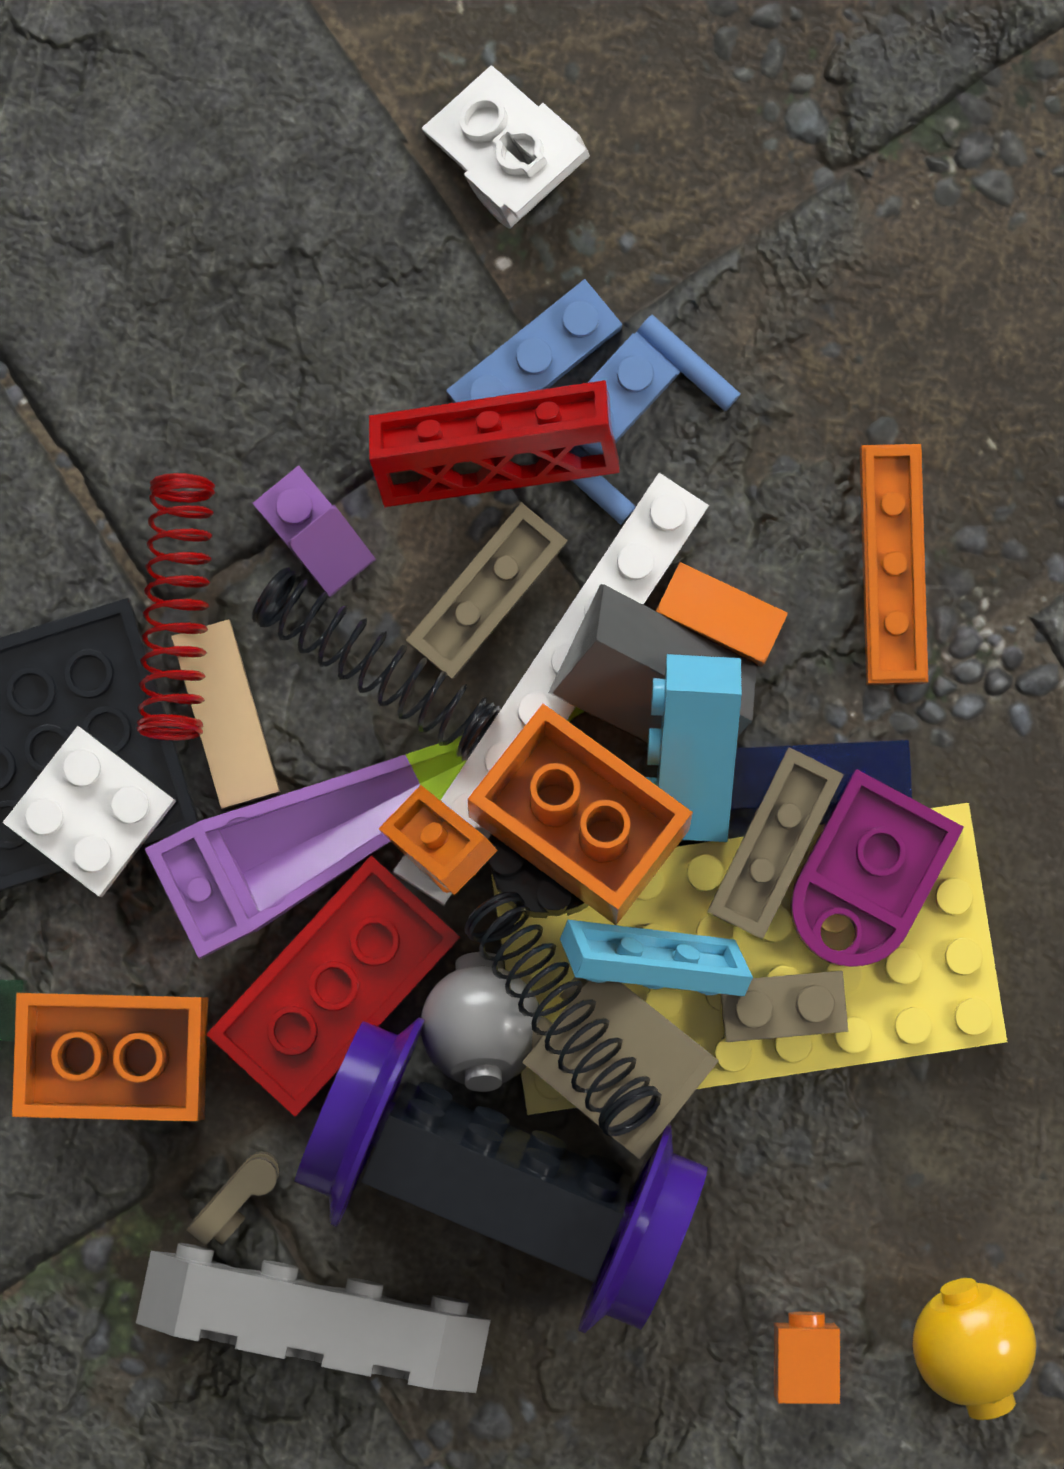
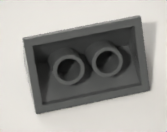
(619, 655)

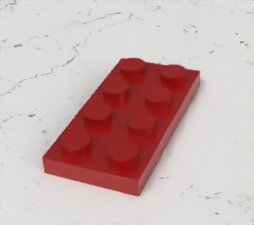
(340, 970)

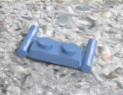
(634, 381)

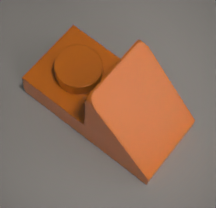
(437, 840)

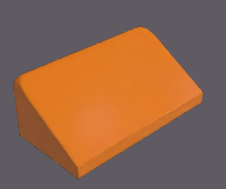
(722, 613)

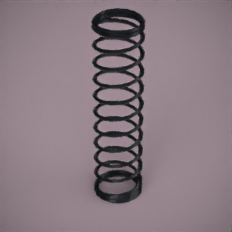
(266, 608)
(505, 926)

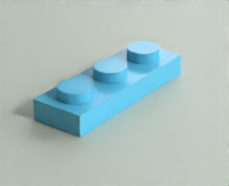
(655, 958)

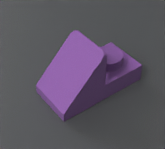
(314, 531)

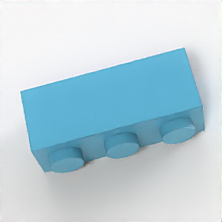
(697, 738)

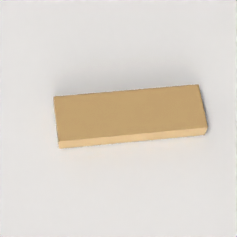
(229, 718)

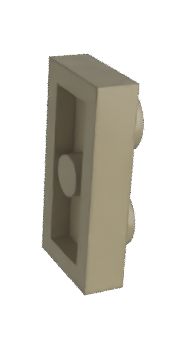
(786, 1007)

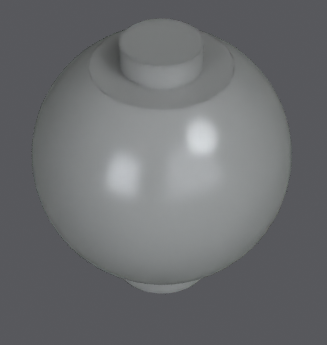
(476, 1027)

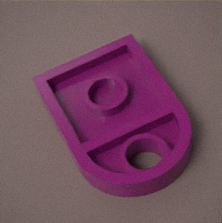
(873, 868)

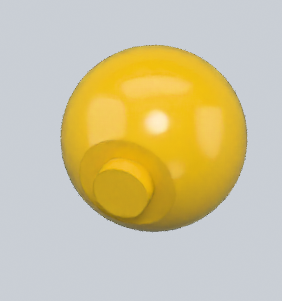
(975, 1347)

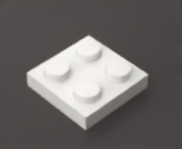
(89, 811)

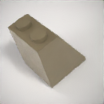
(661, 1050)

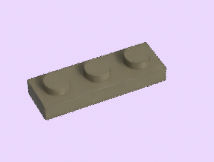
(486, 591)
(775, 843)

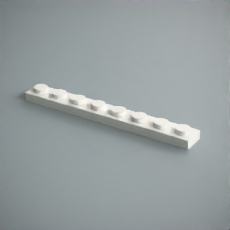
(630, 567)

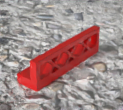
(490, 434)

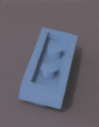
(543, 348)

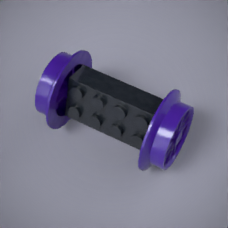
(501, 1178)

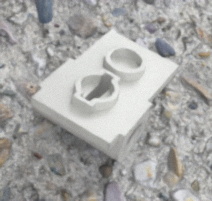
(506, 145)

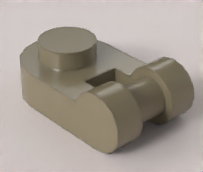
(221, 1213)

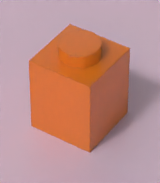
(807, 1360)

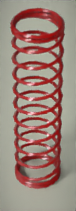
(189, 727)

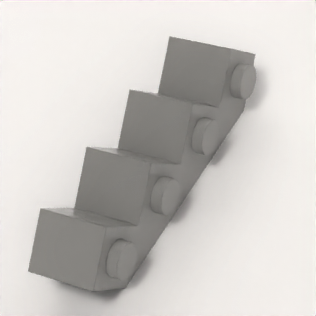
(290, 1317)

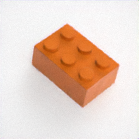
(579, 814)
(110, 1057)

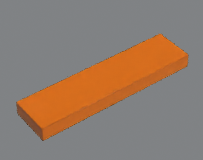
(893, 564)

